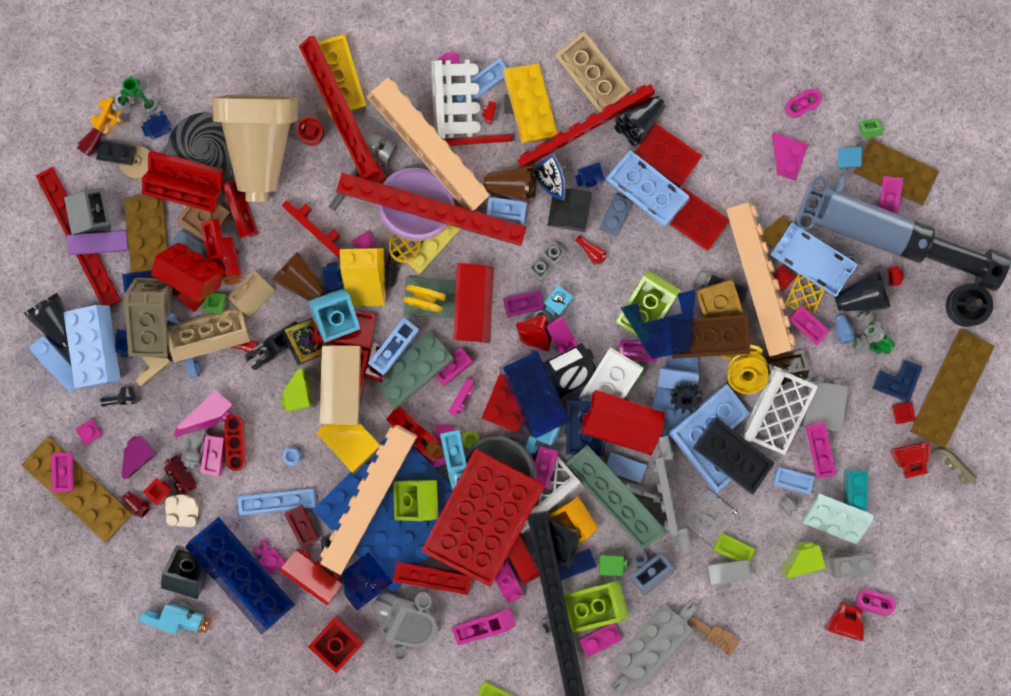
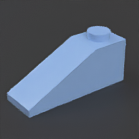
(394, 346)
(54, 361)

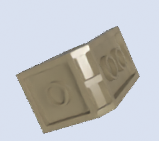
(146, 314)

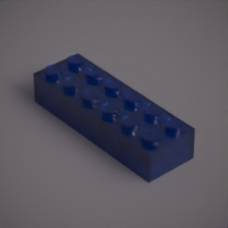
(240, 575)

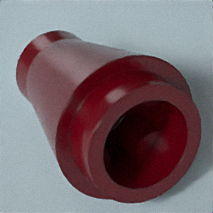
(89, 142)
(137, 505)

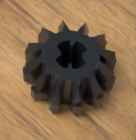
(686, 390)

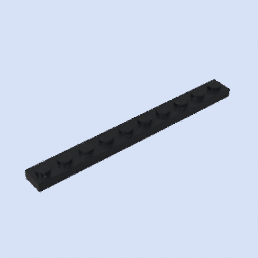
(555, 604)

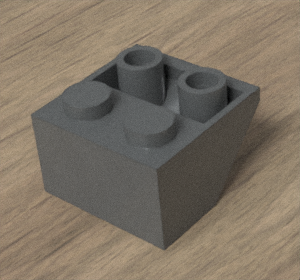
(87, 211)

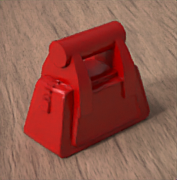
(534, 333)
(912, 455)
(846, 626)

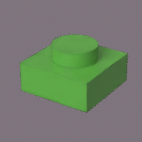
(870, 128)
(215, 303)

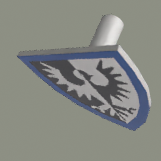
(551, 177)

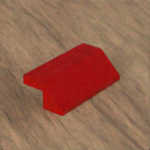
(182, 181)
(473, 303)
(623, 422)

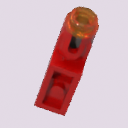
(222, 250)
(425, 440)

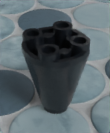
(639, 119)
(864, 295)
(50, 319)

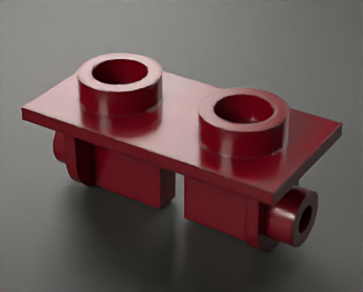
(182, 482)

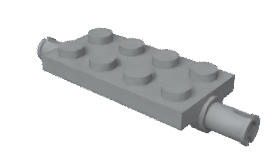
(668, 504)
(653, 646)

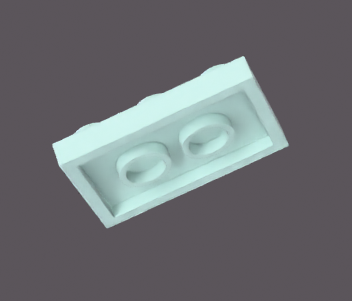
(838, 519)

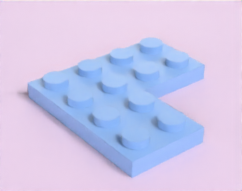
(728, 409)

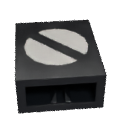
(571, 369)

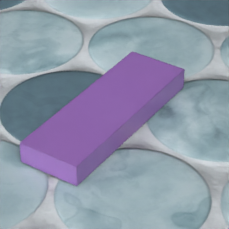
(97, 243)

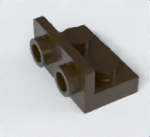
(792, 363)

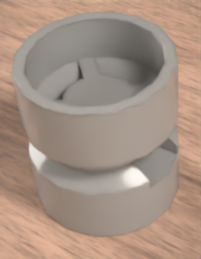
(376, 142)

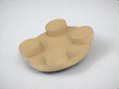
(139, 165)
(181, 510)

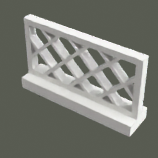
(762, 408)
(558, 495)

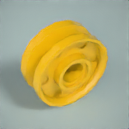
(424, 298)
(751, 382)

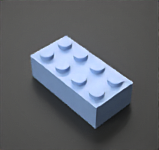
(92, 346)

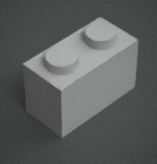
(852, 565)

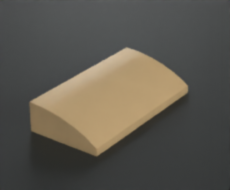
(592, 72)
(207, 334)
(340, 385)

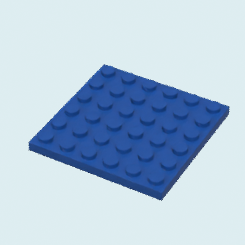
(387, 538)

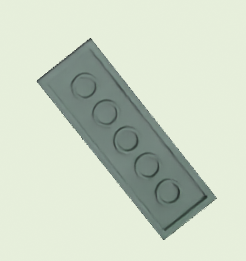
(615, 497)

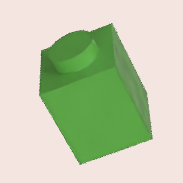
(612, 565)

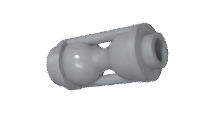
(192, 456)

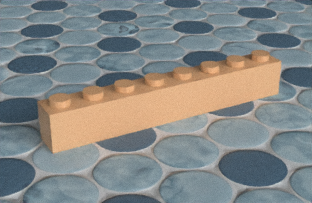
(428, 145)
(760, 279)
(368, 499)

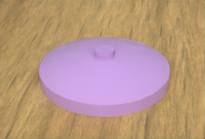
(406, 225)

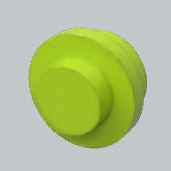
(469, 439)

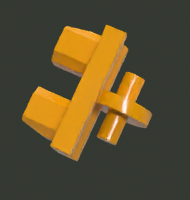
(107, 118)

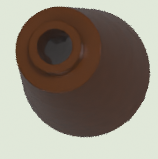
(513, 183)
(299, 279)

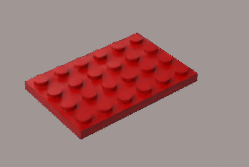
(483, 517)

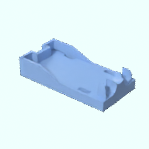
(648, 189)
(814, 259)

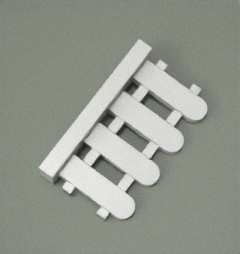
(439, 90)

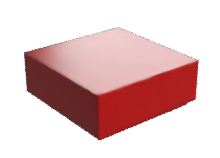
(903, 413)

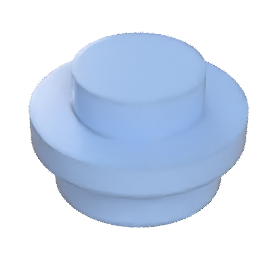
(292, 456)

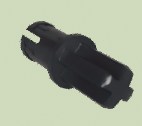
(391, 269)

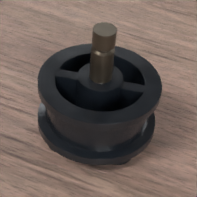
(969, 305)

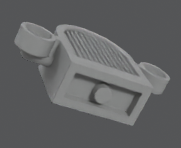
(409, 625)

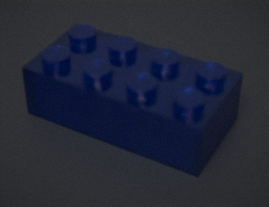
(534, 394)

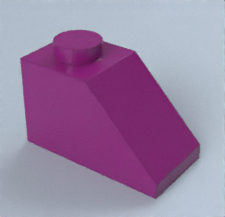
(136, 455)

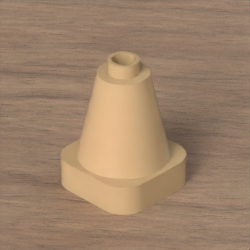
(256, 138)

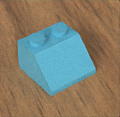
(334, 315)

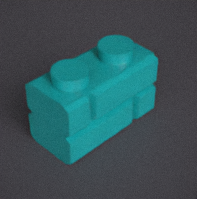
(856, 489)

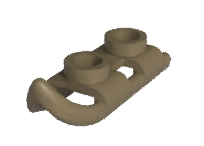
(954, 462)

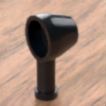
(125, 394)

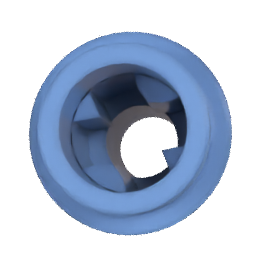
(844, 330)

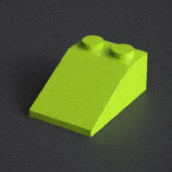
(653, 297)
(596, 606)

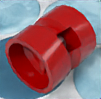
(310, 131)

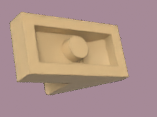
(156, 365)

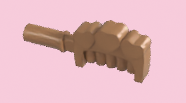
(717, 635)

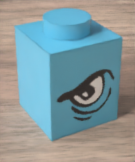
(557, 301)

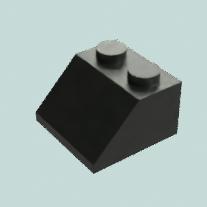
(571, 212)
(183, 574)

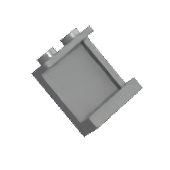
(827, 405)

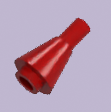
(595, 253)

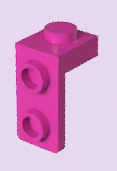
(561, 335)
(508, 583)

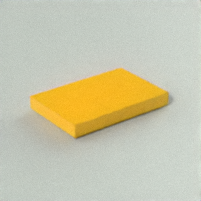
(350, 443)

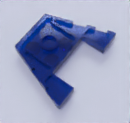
(668, 334)

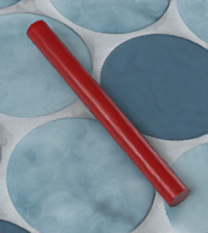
(479, 140)

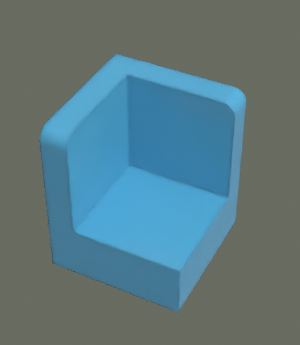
(849, 157)

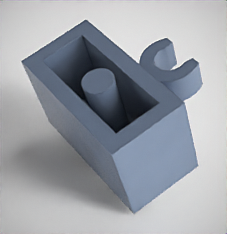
(651, 573)

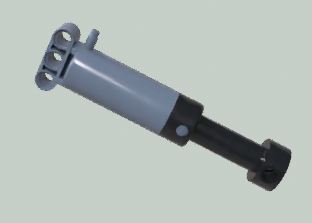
(896, 234)

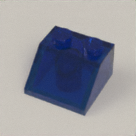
(364, 581)

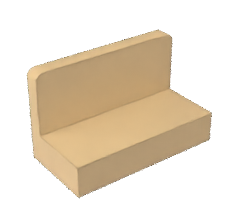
(251, 294)

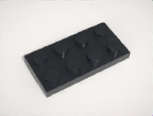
(733, 455)

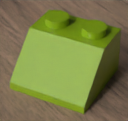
(297, 393)
(415, 500)
(803, 560)

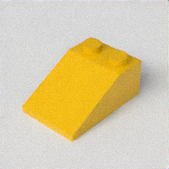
(364, 275)

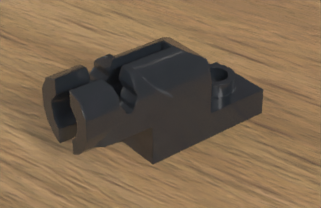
(272, 348)

